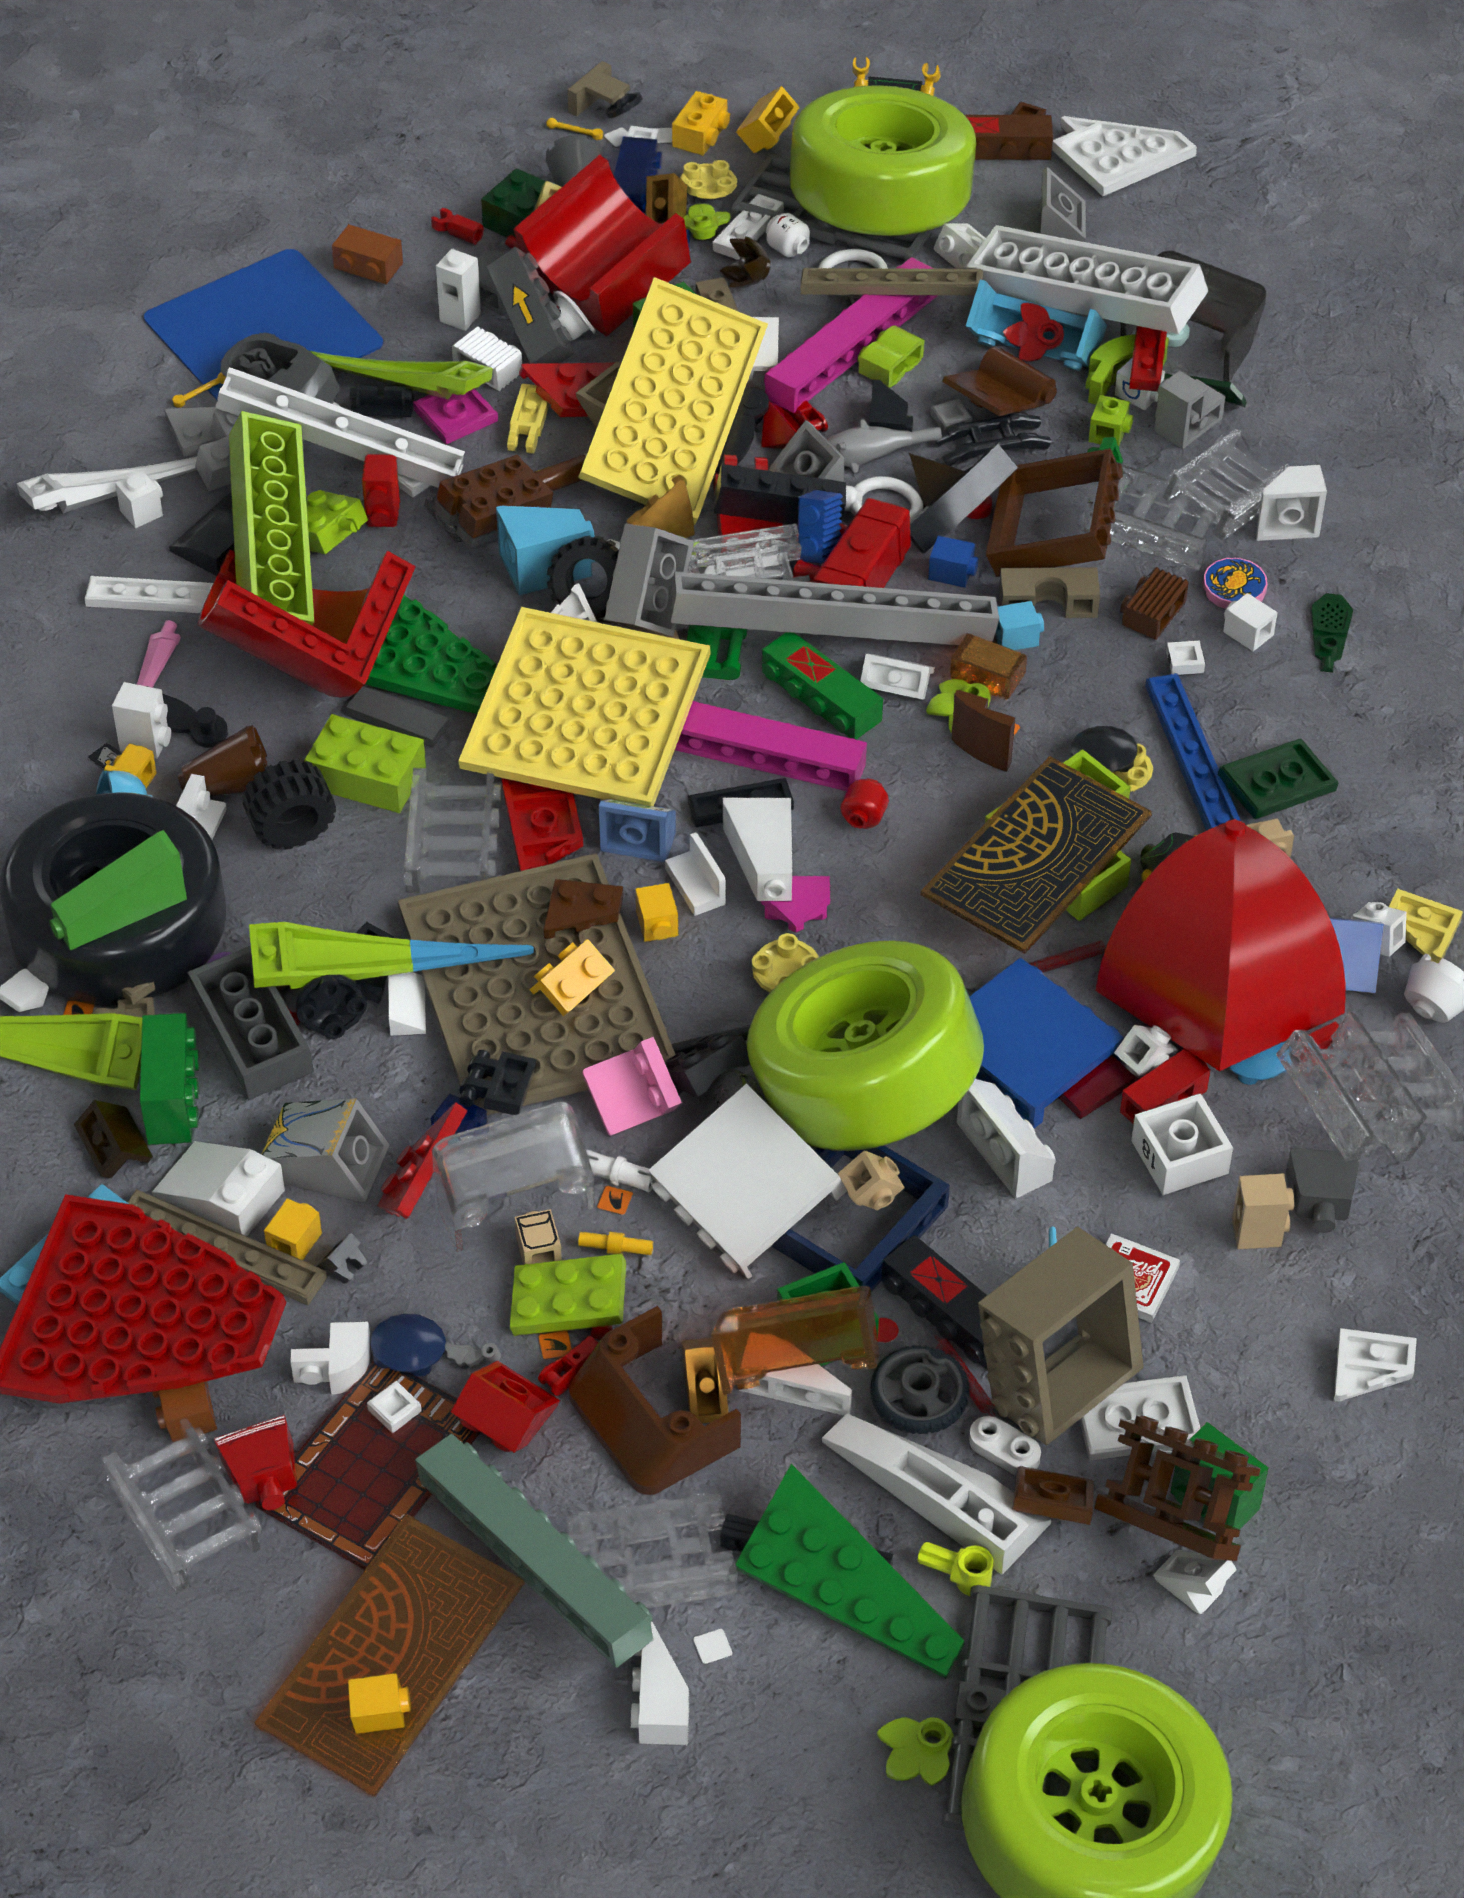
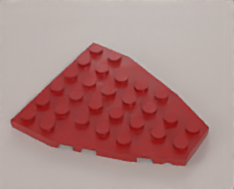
(132, 1310)

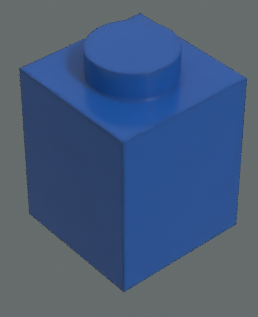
(952, 561)

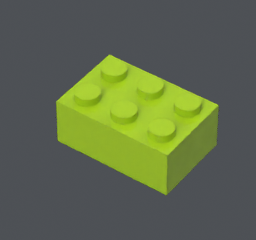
(367, 762)

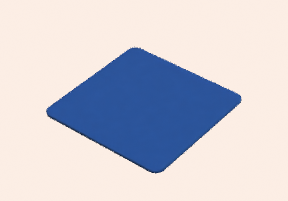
(271, 296)

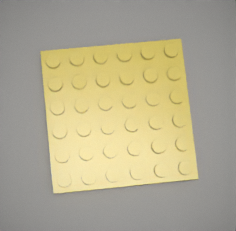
(585, 707)

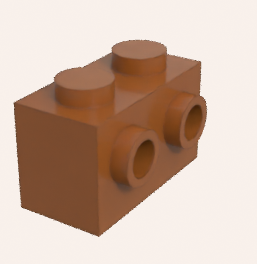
(367, 254)

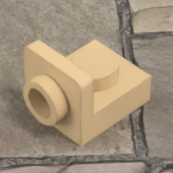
(1274, 832)

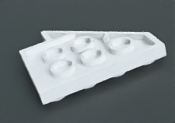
(1117, 153)

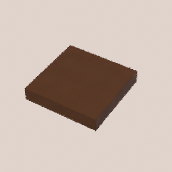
(1053, 1495)

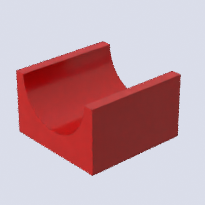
(601, 246)

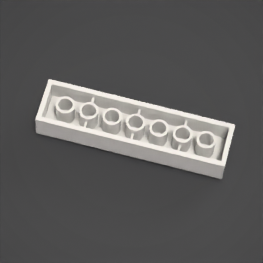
(1089, 276)

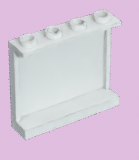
(743, 1179)

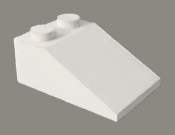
(223, 1185)

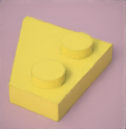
(1428, 923)

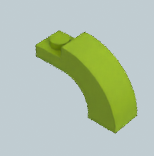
(1106, 363)

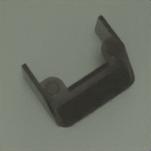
(1230, 307)

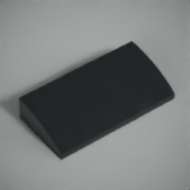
(208, 538)

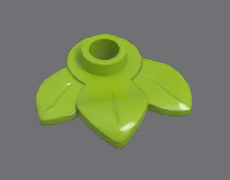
(704, 221)
(943, 703)
(912, 1752)

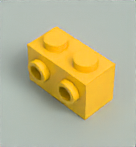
(768, 120)
(700, 123)

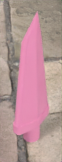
(158, 653)

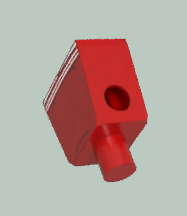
(260, 1461)

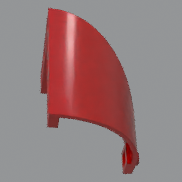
(331, 653)
(1226, 949)

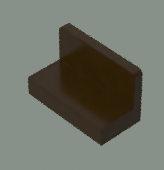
(111, 1137)

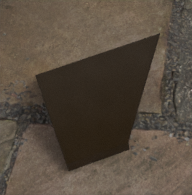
(932, 477)

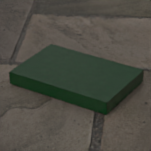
(1278, 778)

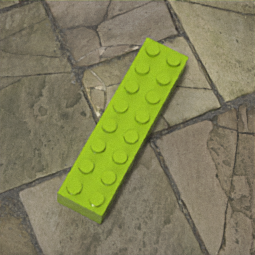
(271, 512)

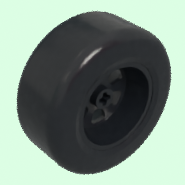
(74, 845)

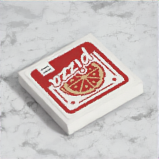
(1152, 1274)

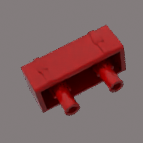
(866, 549)

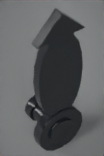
(749, 413)
(204, 725)

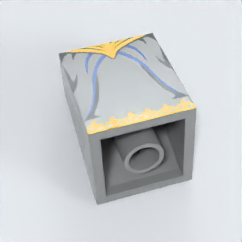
(327, 1147)

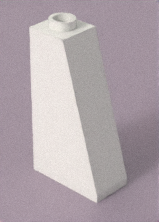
(762, 843)

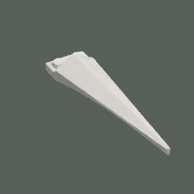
(85, 488)

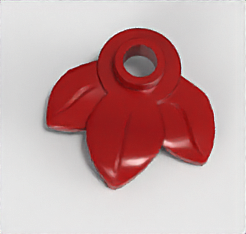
(1029, 332)

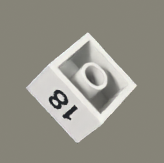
(1181, 1144)

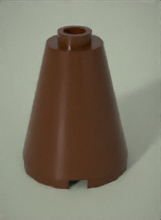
(228, 764)

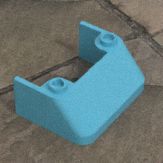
(995, 312)

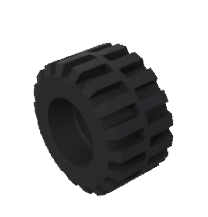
(569, 555)
(289, 804)

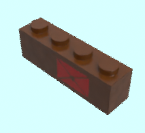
(1012, 137)

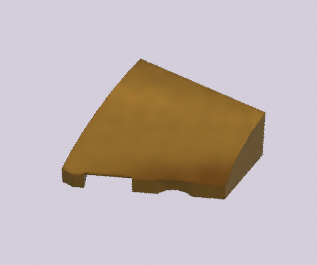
(668, 513)

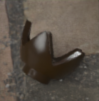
(751, 266)

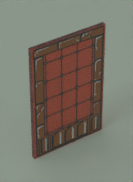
(359, 1475)

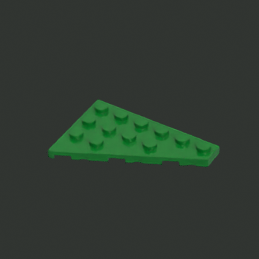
(430, 661)

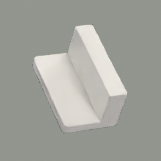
(896, 676)
(697, 877)

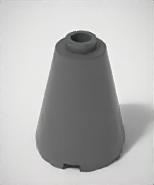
(571, 156)

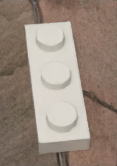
(746, 225)

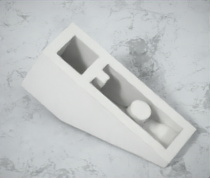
(808, 1387)

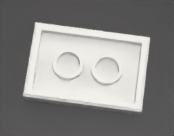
(1161, 1399)

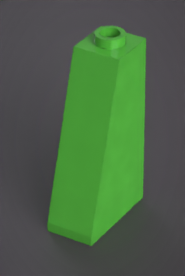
(121, 893)

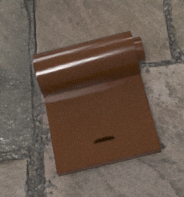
(1004, 384)

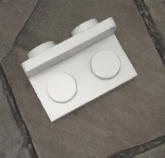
(958, 243)
(197, 803)

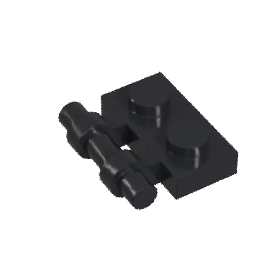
(509, 1081)

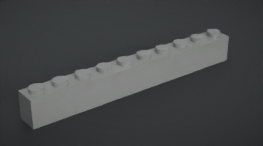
(830, 609)

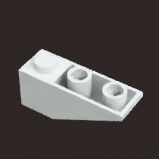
(664, 1697)

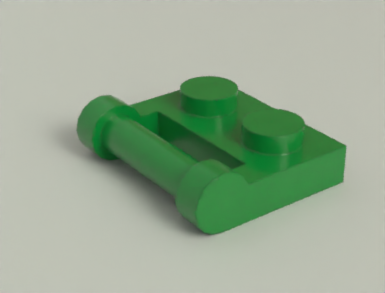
(712, 636)

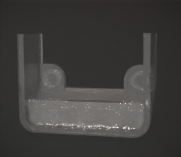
(507, 1160)

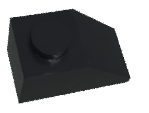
(889, 409)

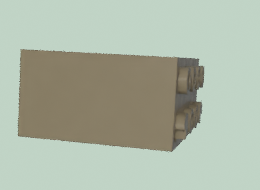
(1066, 1281)

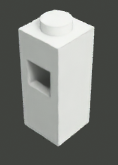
(458, 289)
(767, 354)

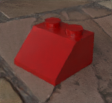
(503, 1406)

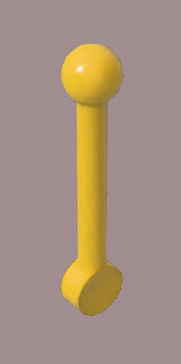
(595, 133)
(179, 400)

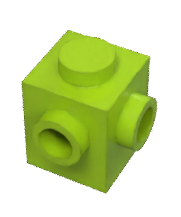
(1110, 420)

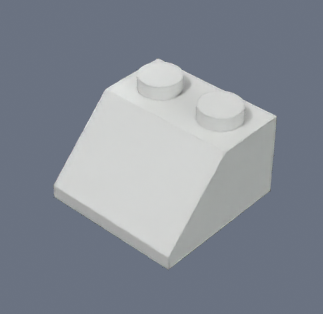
(1292, 505)

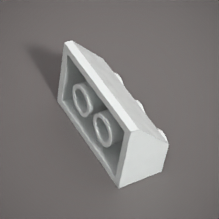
(1005, 1139)

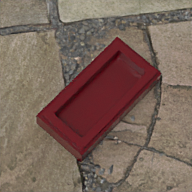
(1097, 1087)

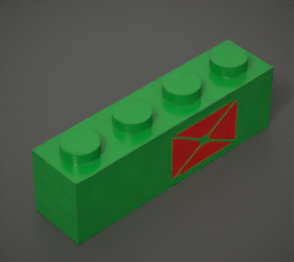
(822, 685)

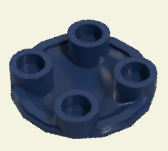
(408, 1344)

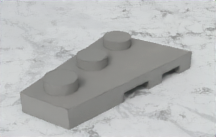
(191, 427)

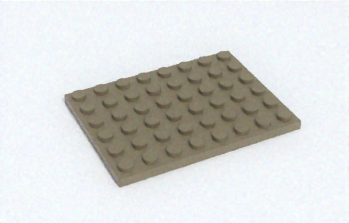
(491, 1001)

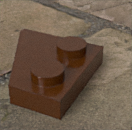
(581, 906)

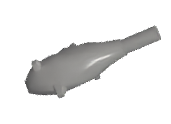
(873, 442)

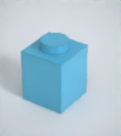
(1019, 626)

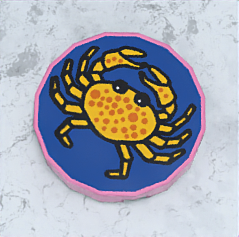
(1233, 578)

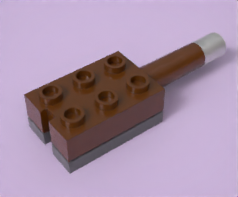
(473, 496)

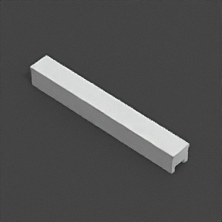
(340, 428)

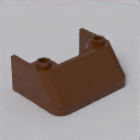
(644, 1447)

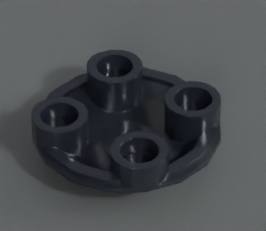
(1107, 745)
(331, 1005)

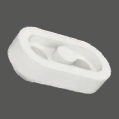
(1002, 1445)

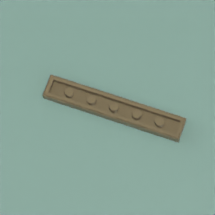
(889, 281)
(275, 1268)

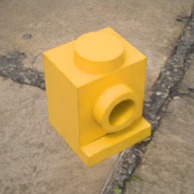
(136, 761)

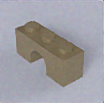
(1072, 587)

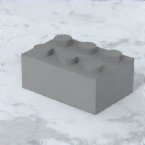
(645, 578)

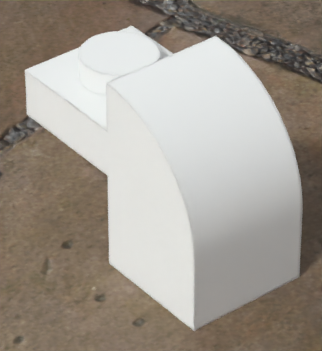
(340, 1363)

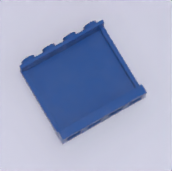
(1037, 1038)

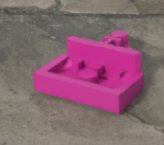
(808, 902)

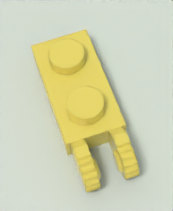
(527, 418)

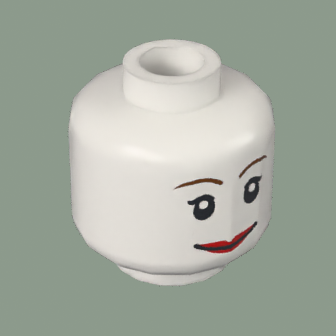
(788, 235)

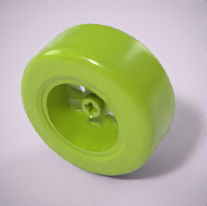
(882, 160)
(866, 1045)
(1123, 1724)

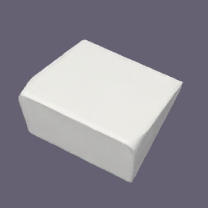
(24, 991)

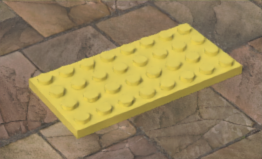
(673, 397)

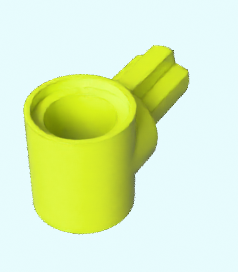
(959, 1563)

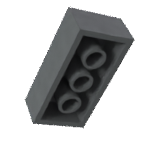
(250, 1024)

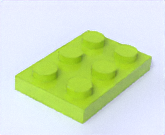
(568, 1294)

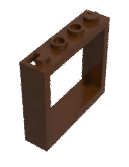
(1049, 475)

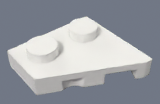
(1371, 1362)

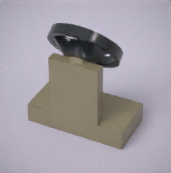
(601, 85)

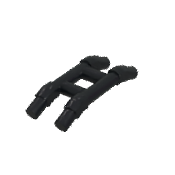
(980, 446)

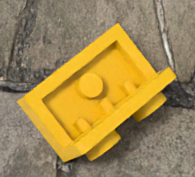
(574, 977)

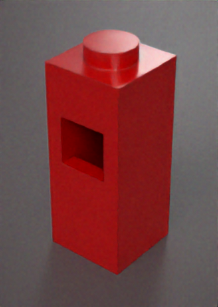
(1169, 1082)

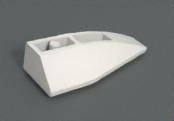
(945, 1492)

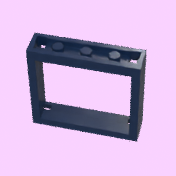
(931, 1203)

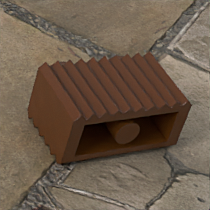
(1154, 603)

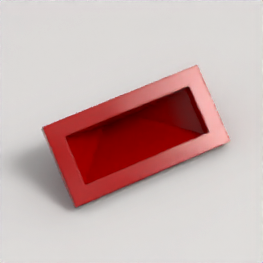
(778, 427)

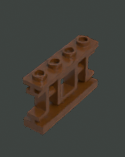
(1169, 1516)

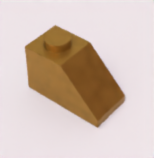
(665, 197)
(703, 1380)

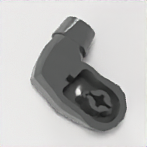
(282, 364)

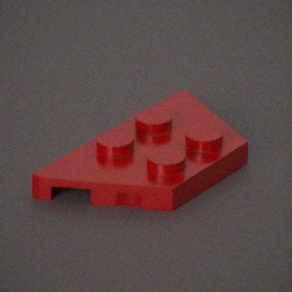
(561, 381)
(541, 823)
(416, 1166)

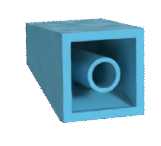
(532, 537)

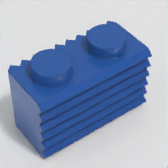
(818, 524)

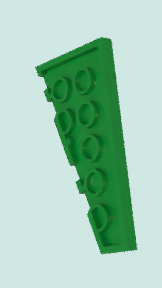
(828, 1566)

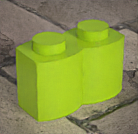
(891, 355)

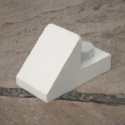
(1194, 1578)

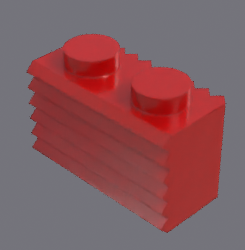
(381, 490)

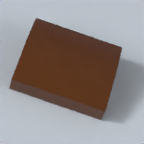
(982, 731)

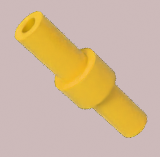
(615, 1243)

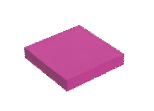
(455, 416)

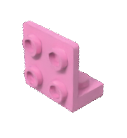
(632, 1088)

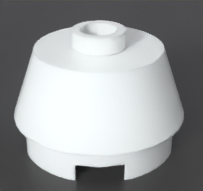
(1435, 989)

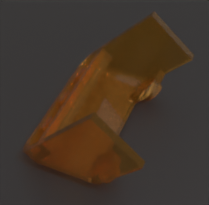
(795, 1335)

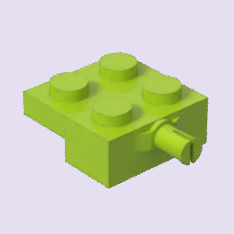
(332, 519)

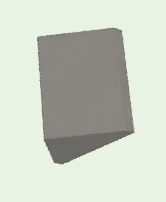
(1061, 209)
(810, 456)

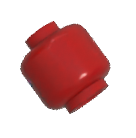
(865, 802)

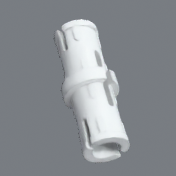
(620, 1171)

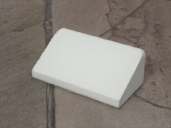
(406, 1004)

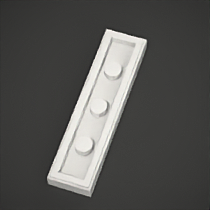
(146, 594)

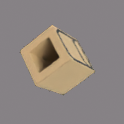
(537, 1237)

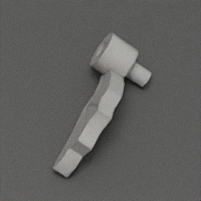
(467, 1356)

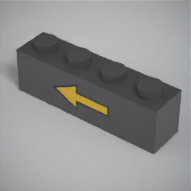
(530, 307)

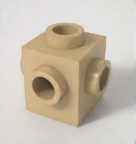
(871, 1180)

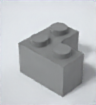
(1186, 409)
(214, 457)

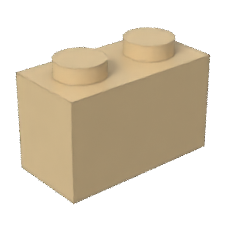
(1261, 1211)

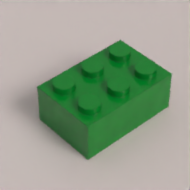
(167, 1078)

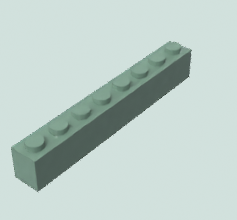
(536, 1550)

